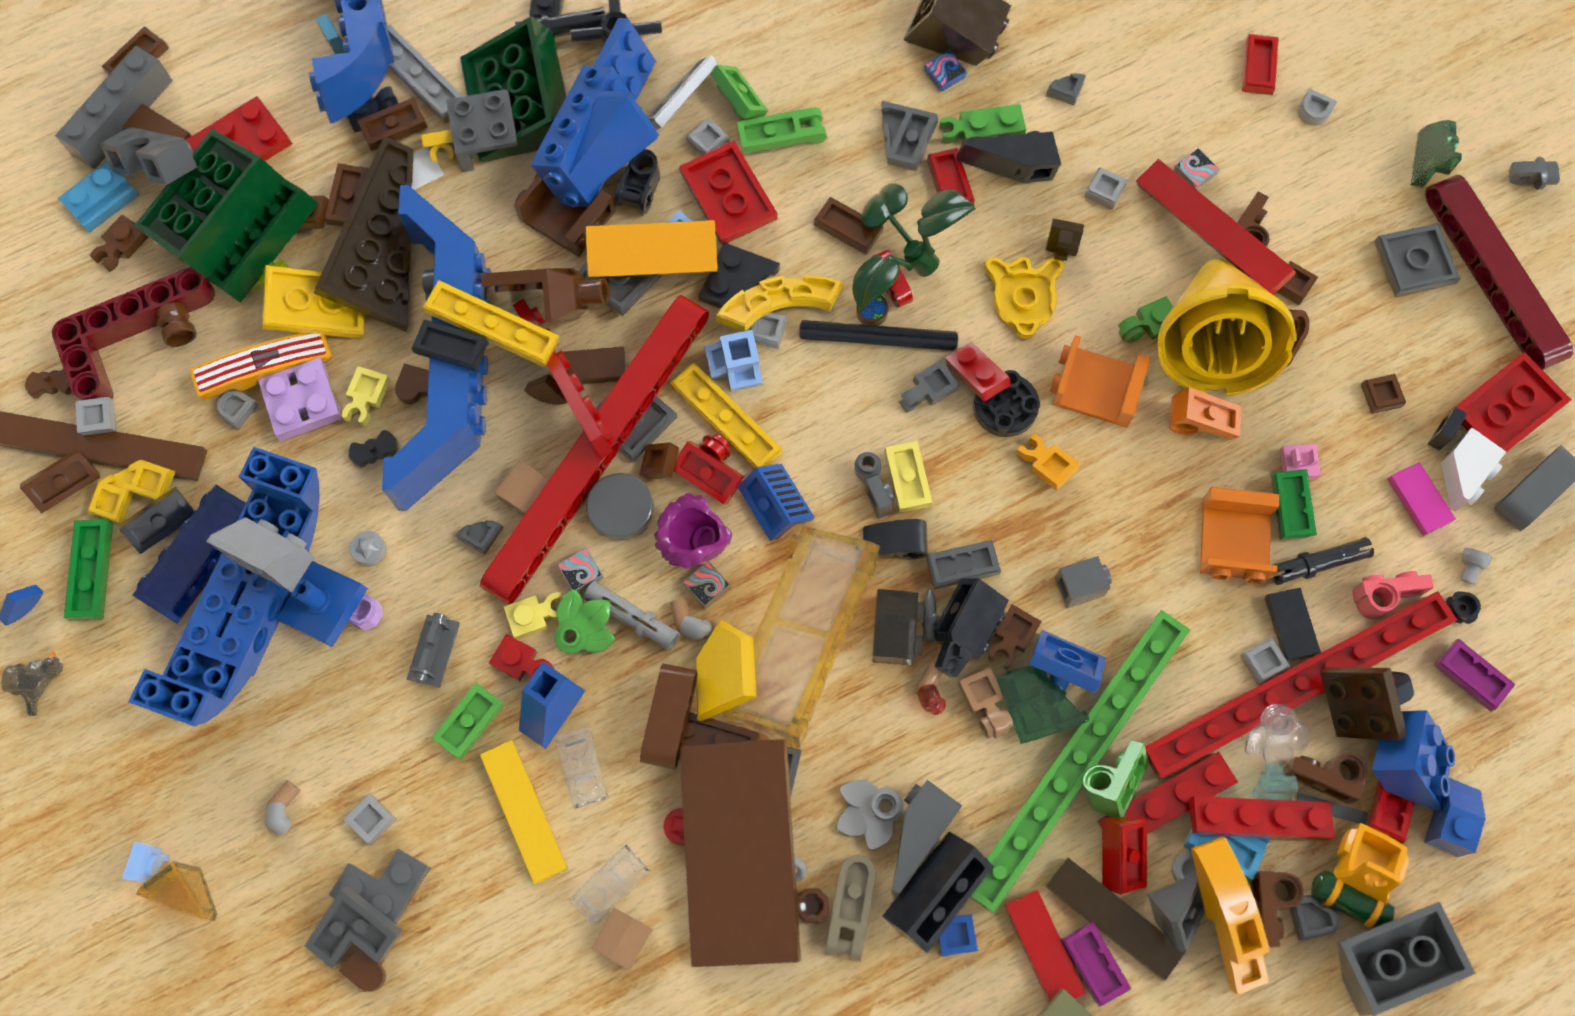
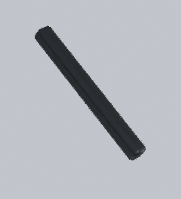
(878, 335)

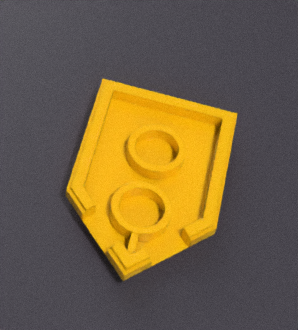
(724, 671)

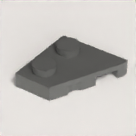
(906, 134)

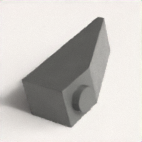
(923, 824)

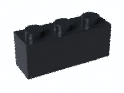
(938, 891)

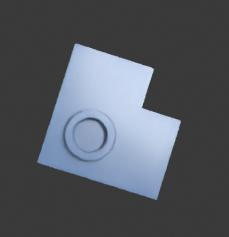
(735, 358)

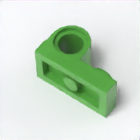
(1119, 781)

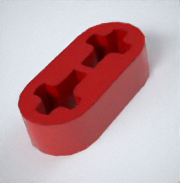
(900, 291)

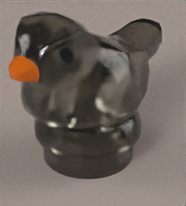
(31, 679)

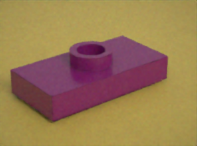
(1474, 675)
(1096, 964)

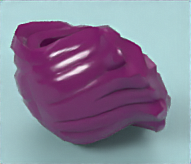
(690, 532)

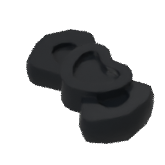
(373, 449)

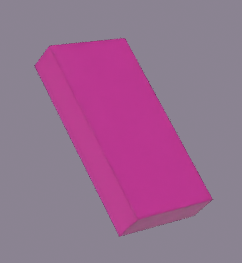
(1421, 499)

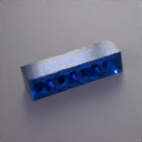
(189, 559)

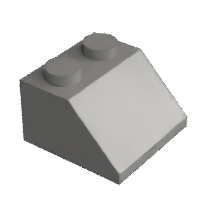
(264, 551)

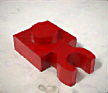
(516, 658)

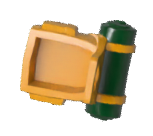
(1365, 876)

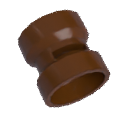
(174, 321)

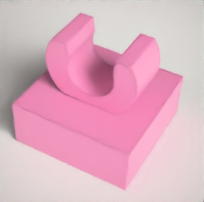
(1301, 457)

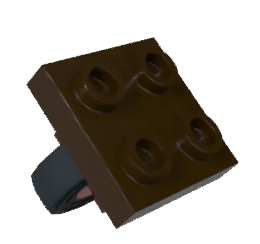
(1367, 701)

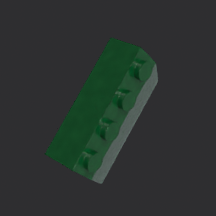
(529, 68)

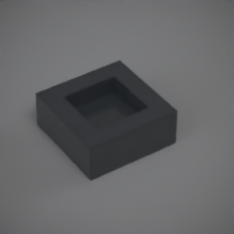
(1447, 428)

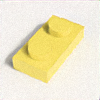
(908, 476)

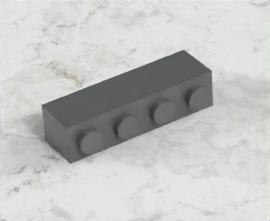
(133, 82)

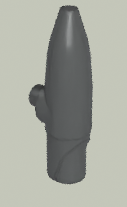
(930, 618)

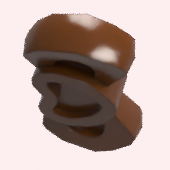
(50, 382)

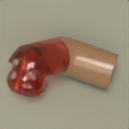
(928, 693)

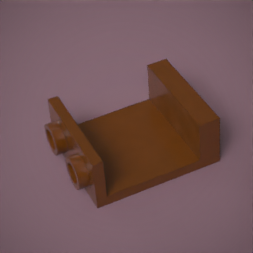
(560, 222)

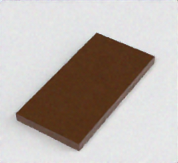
(739, 854)

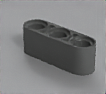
(1539, 489)

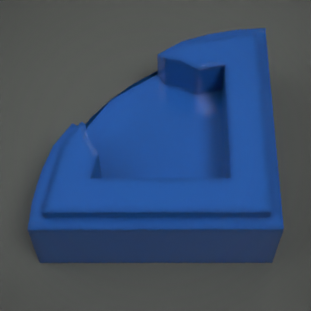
(19, 604)

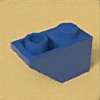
(547, 704)

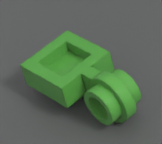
(1149, 319)

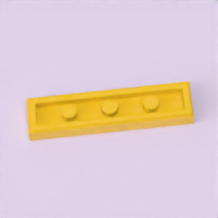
(492, 323)
(726, 417)
(524, 812)

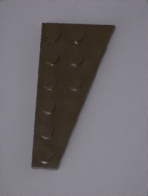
(372, 251)

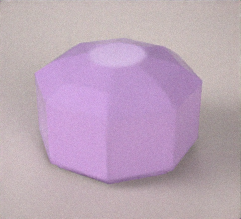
(367, 613)

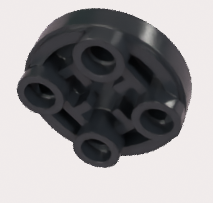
(1010, 410)

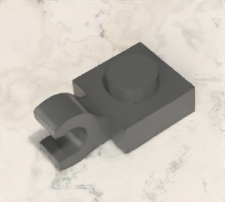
(931, 384)

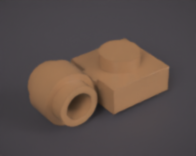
(984, 693)

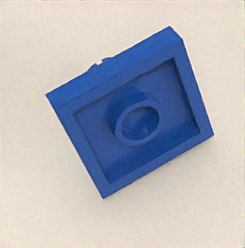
(322, 603)
(1067, 662)

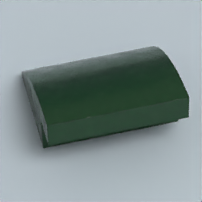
(227, 215)

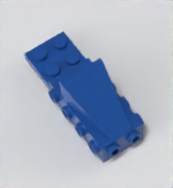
(598, 121)

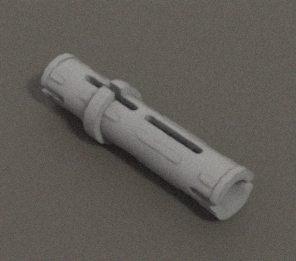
(664, 636)

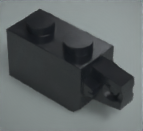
(967, 624)

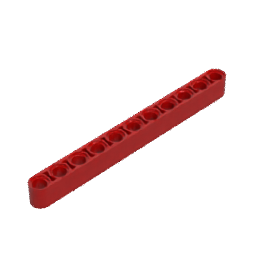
(582, 464)

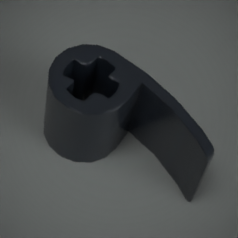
(899, 537)

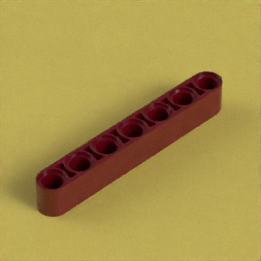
(1498, 272)

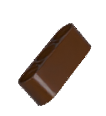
(668, 716)

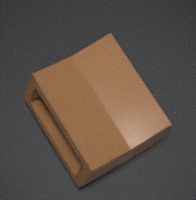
(521, 487)
(621, 938)

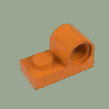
(1198, 411)

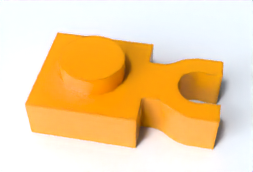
(1049, 464)

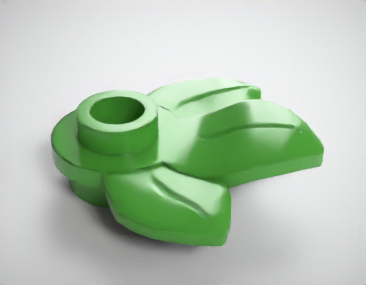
(586, 620)

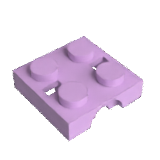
(308, 398)

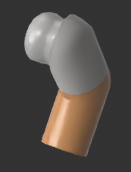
(689, 625)
(276, 808)

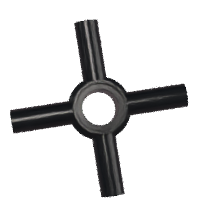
(608, 22)

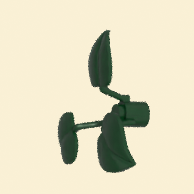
(937, 214)

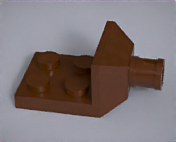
(564, 289)

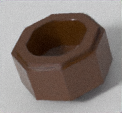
(812, 905)

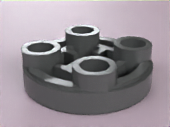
(620, 506)

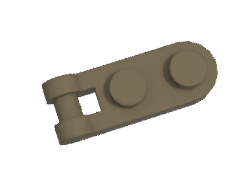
(851, 906)

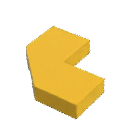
(116, 491)

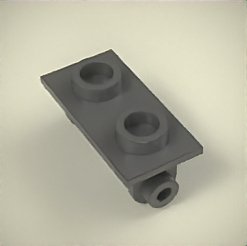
(433, 650)

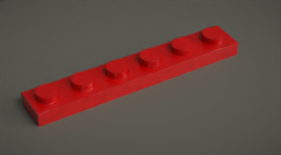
(571, 387)

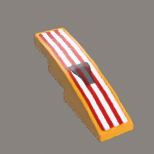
(245, 366)

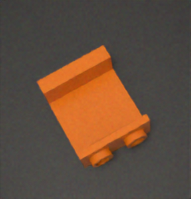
(1099, 384)
(1237, 534)

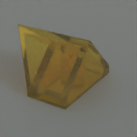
(181, 888)

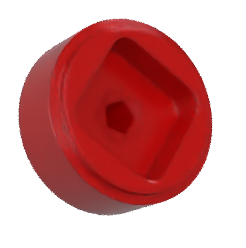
(674, 826)

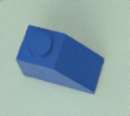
(1460, 821)

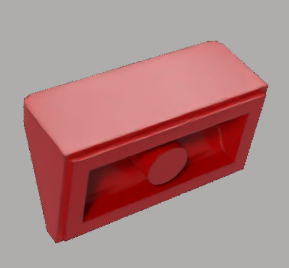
(1124, 854)

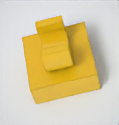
(437, 141)

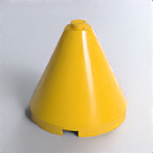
(1225, 333)

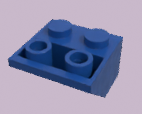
(1417, 764)

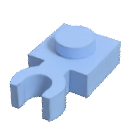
(144, 862)

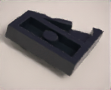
(736, 272)

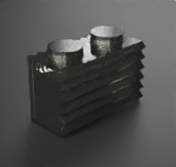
(896, 627)

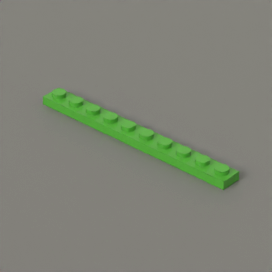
(1081, 753)

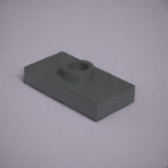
(968, 561)

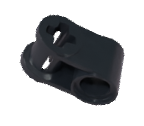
(638, 186)

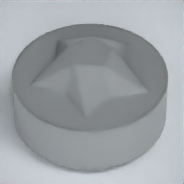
(368, 548)

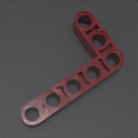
(119, 326)

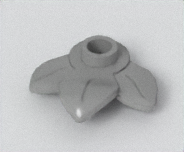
(864, 815)

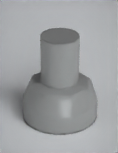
(1474, 562)

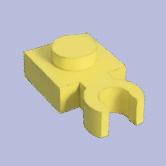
(365, 391)
(529, 615)

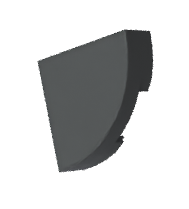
(1066, 88)
(480, 535)

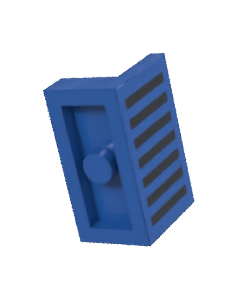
(774, 500)

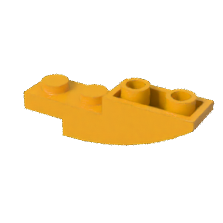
(1236, 916)

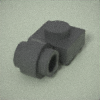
(877, 492)

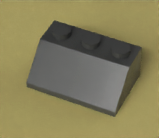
(1402, 960)

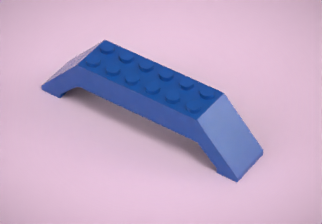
(454, 392)

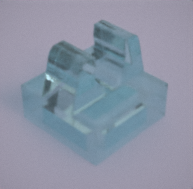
(1275, 785)

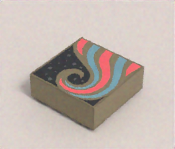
(706, 584)

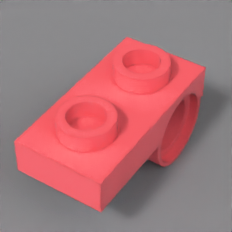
(1390, 591)

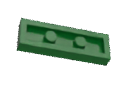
(88, 570)

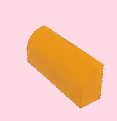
(651, 249)

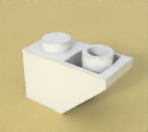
(1468, 466)

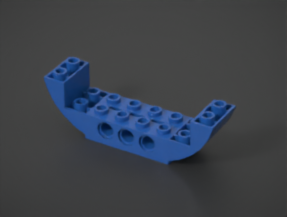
(353, 76)
(237, 606)

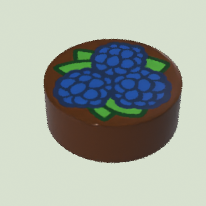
(874, 313)

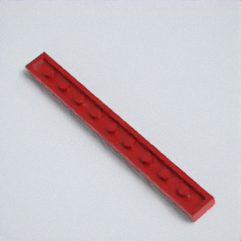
(1297, 684)

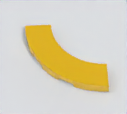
(775, 294)

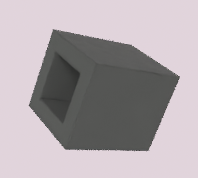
(1083, 581)

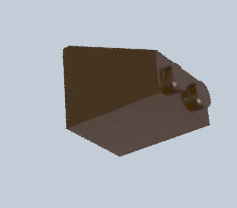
(960, 26)

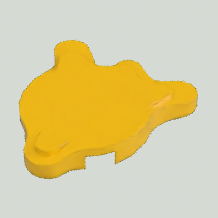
(1024, 295)

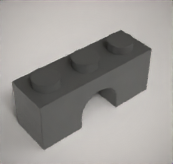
(159, 154)

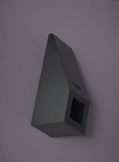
(1016, 157)

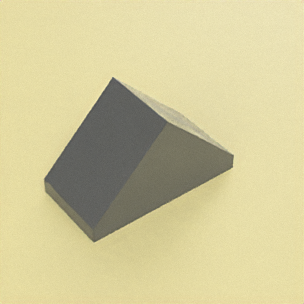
(1178, 911)

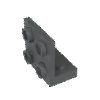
(481, 125)

